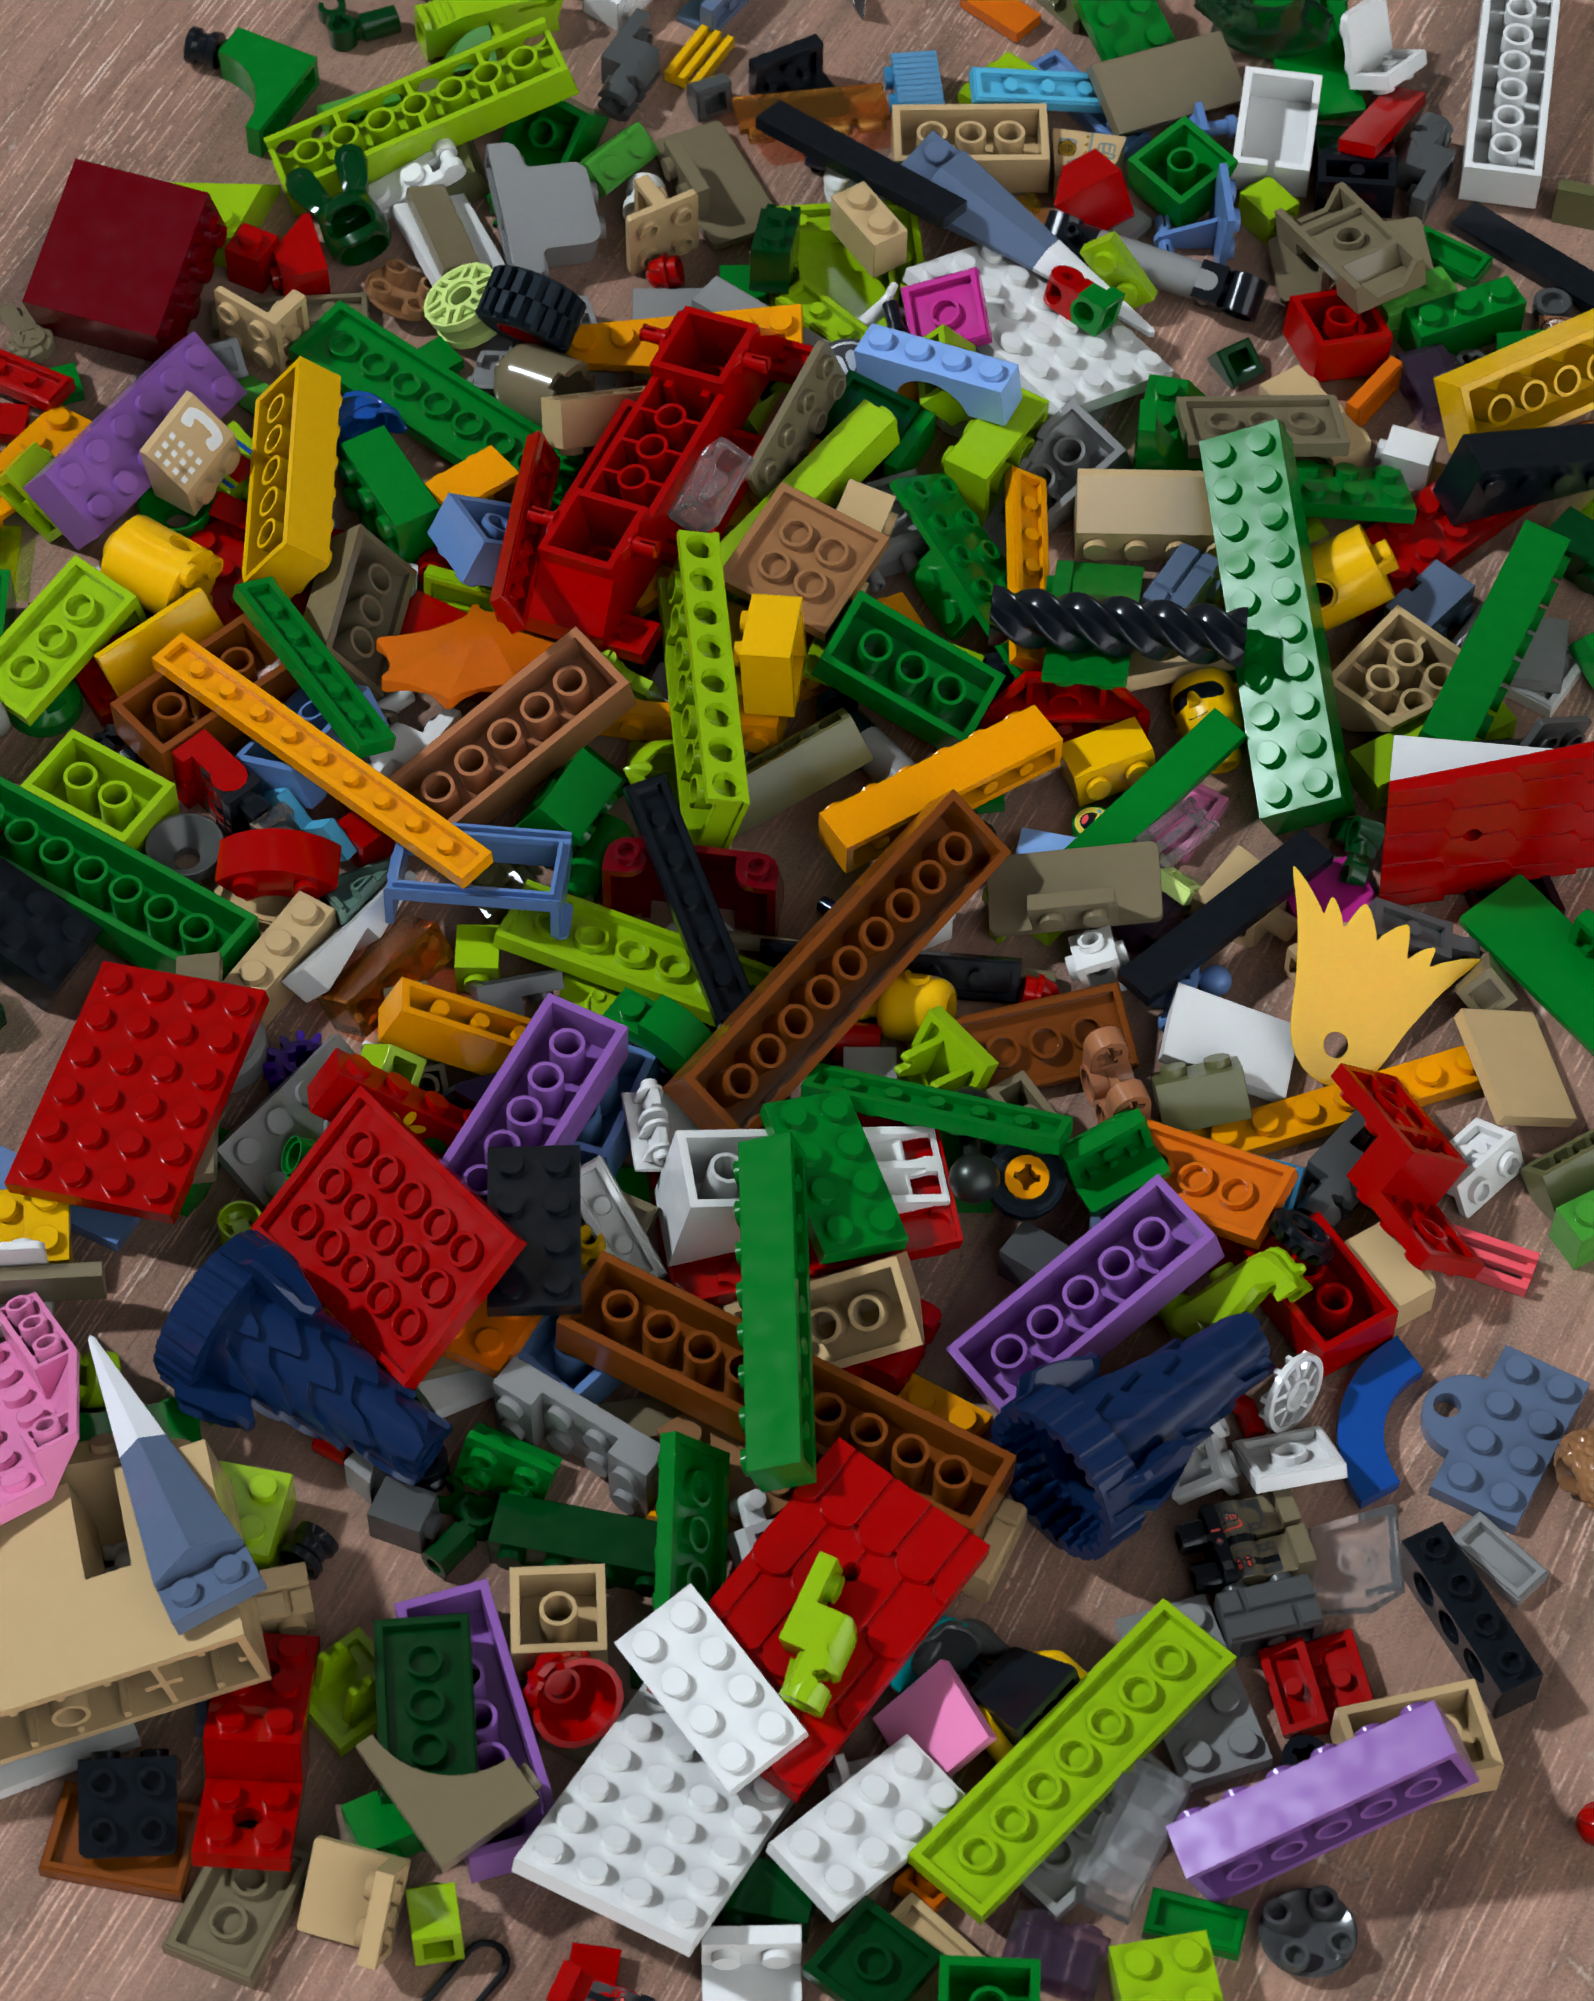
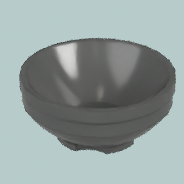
(185, 835)

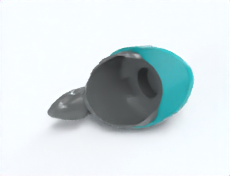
(950, 1641)

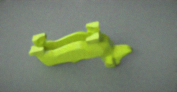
(1236, 1291)

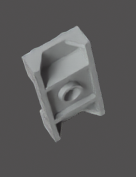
(538, 1407)

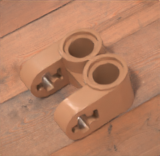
(1109, 1077)

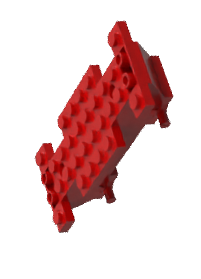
(614, 517)

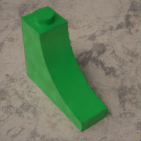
(273, 78)
(1156, 446)

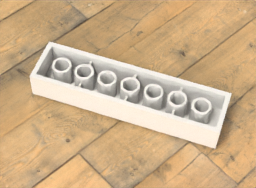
(1509, 102)

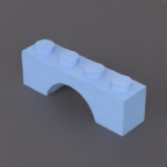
(980, 383)

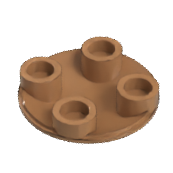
(398, 290)

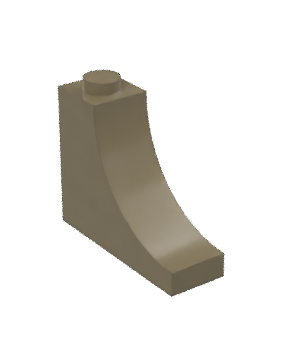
(453, 1811)

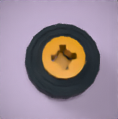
(1022, 1195)

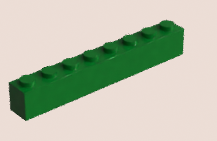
(1499, 636)
(775, 1313)

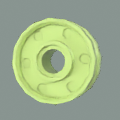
(453, 303)

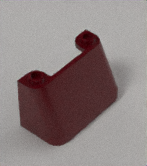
(737, 878)

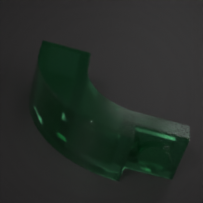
(1266, 30)

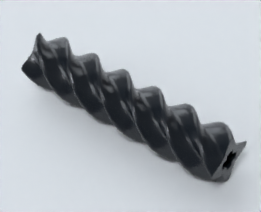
(1118, 626)

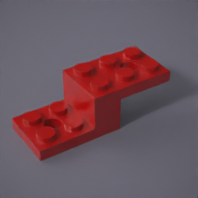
(1406, 1172)
(258, 1763)

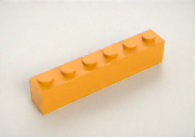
(976, 768)

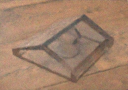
(1358, 1562)

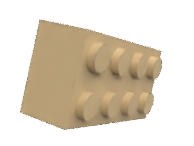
(1001, 138)

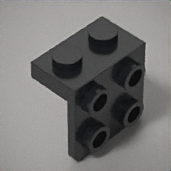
(789, 68)
(128, 1804)

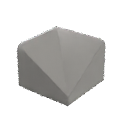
(363, 1476)

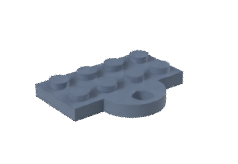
(1501, 1435)

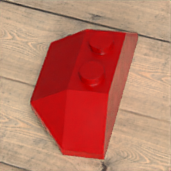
(1069, 709)

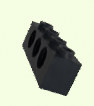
(1469, 1620)

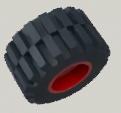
(530, 308)

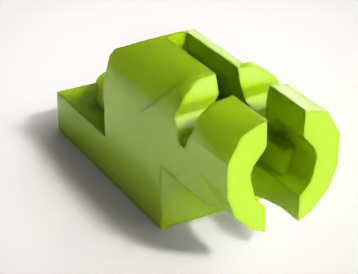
(818, 1638)

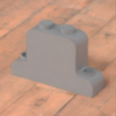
(543, 210)

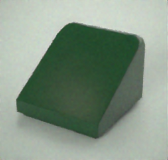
(1237, 363)

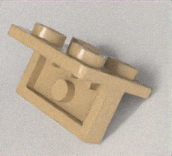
(659, 224)

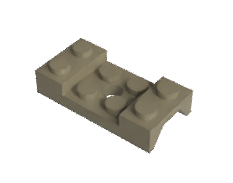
(1367, 268)

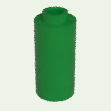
(588, 860)

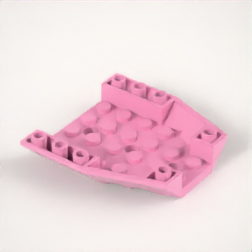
(35, 1405)

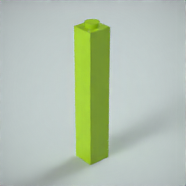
(844, 454)

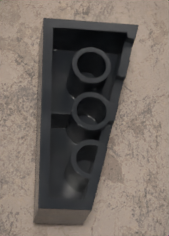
(1515, 470)

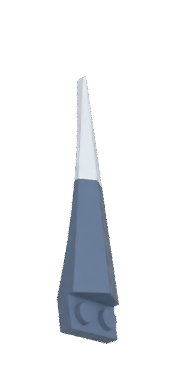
(999, 219)
(187, 1539)

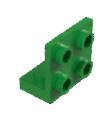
(505, 1464)

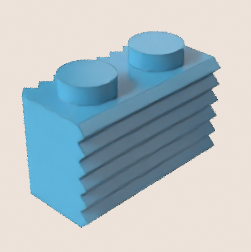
(913, 79)

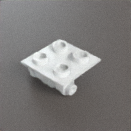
(652, 1124)

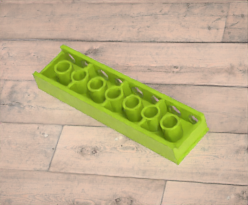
(455, 109)
(703, 692)

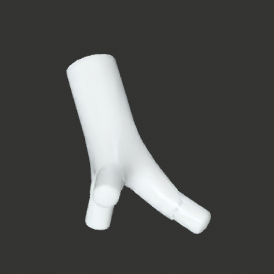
(876, 313)

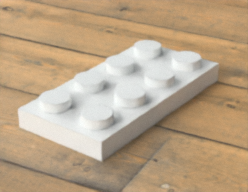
(711, 1689)
(865, 1828)

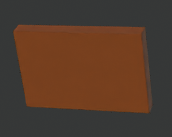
(149, 1876)

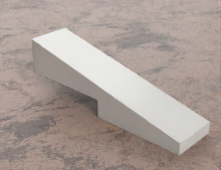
(323, 965)

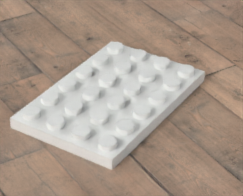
(1052, 353)
(651, 1831)

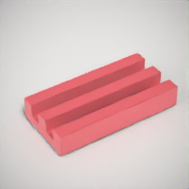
(1504, 1256)

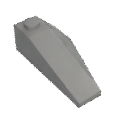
(1062, 446)

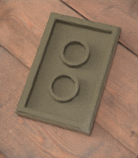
(236, 1918)

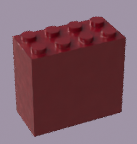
(124, 261)

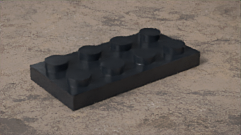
(541, 1200)

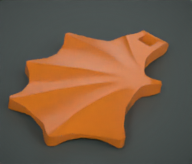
(459, 657)

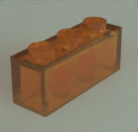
(410, 950)

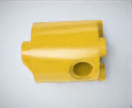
(158, 563)
(1355, 574)

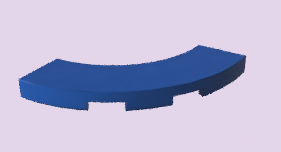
(1363, 1418)

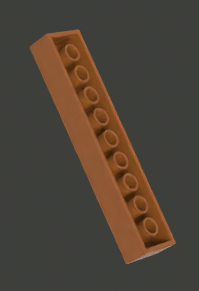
(839, 967)
(691, 1359)

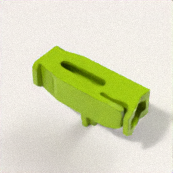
(445, 22)

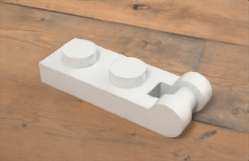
(420, 172)

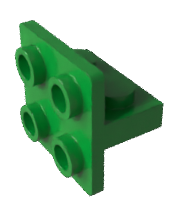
(1112, 1161)

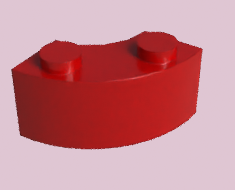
(277, 863)

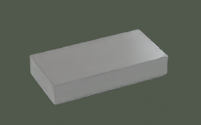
(1500, 1560)

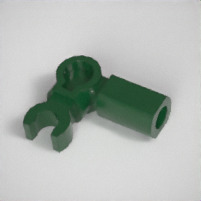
(369, 26)
(1362, 841)
(473, 1524)

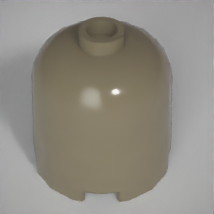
(538, 372)

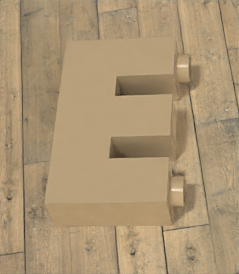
(96, 1645)

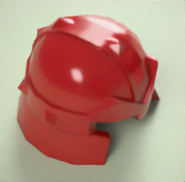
(573, 1698)

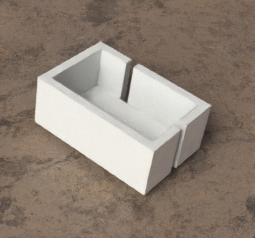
(1276, 128)

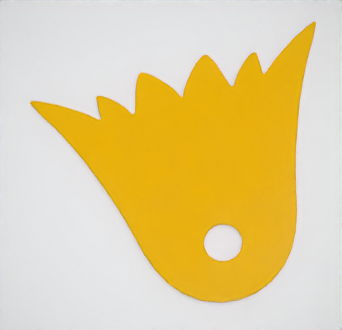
(1357, 985)

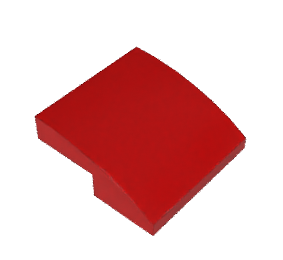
(1314, 1680)

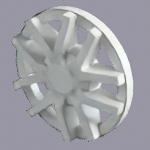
(1292, 1391)

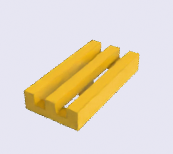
(693, 56)

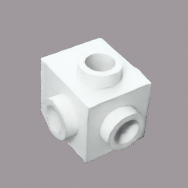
(1096, 957)

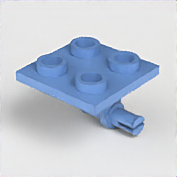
(1209, 234)

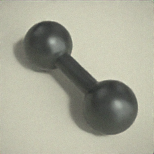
(973, 1176)

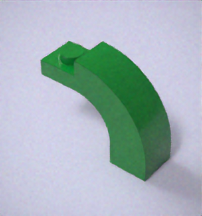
(659, 1027)

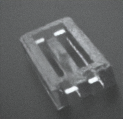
(1196, 817)

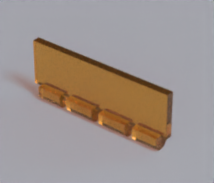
(833, 106)

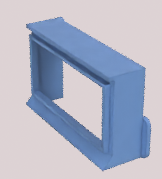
(507, 846)

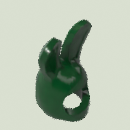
(350, 220)

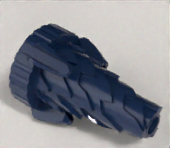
(260, 1341)
(1118, 1442)

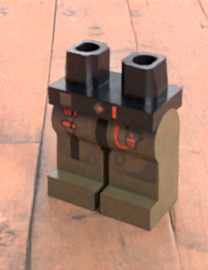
(1246, 1541)

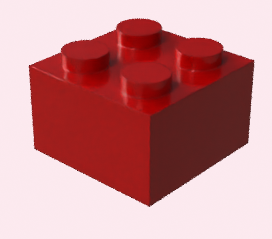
(1334, 339)

